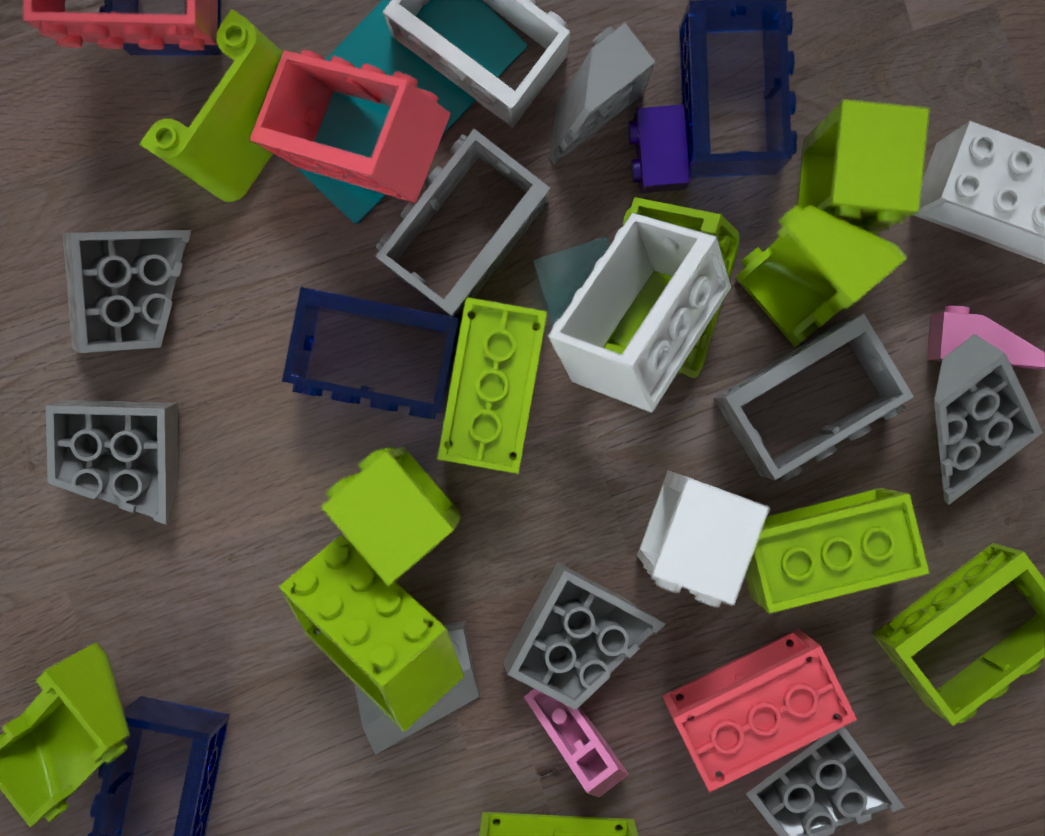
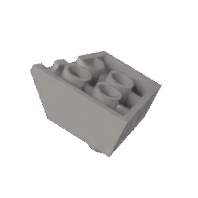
(602, 88)
(121, 287)
(979, 415)
(115, 452)
(576, 637)
(384, 732)
(819, 787)

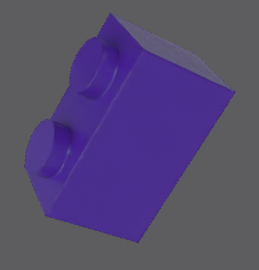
(660, 149)

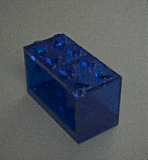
(780, 102)
(303, 339)
(208, 735)

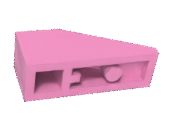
(956, 325)
(579, 743)

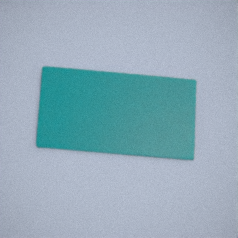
(357, 123)

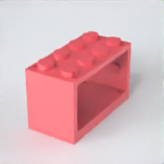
(114, 29)
(299, 102)
(758, 708)

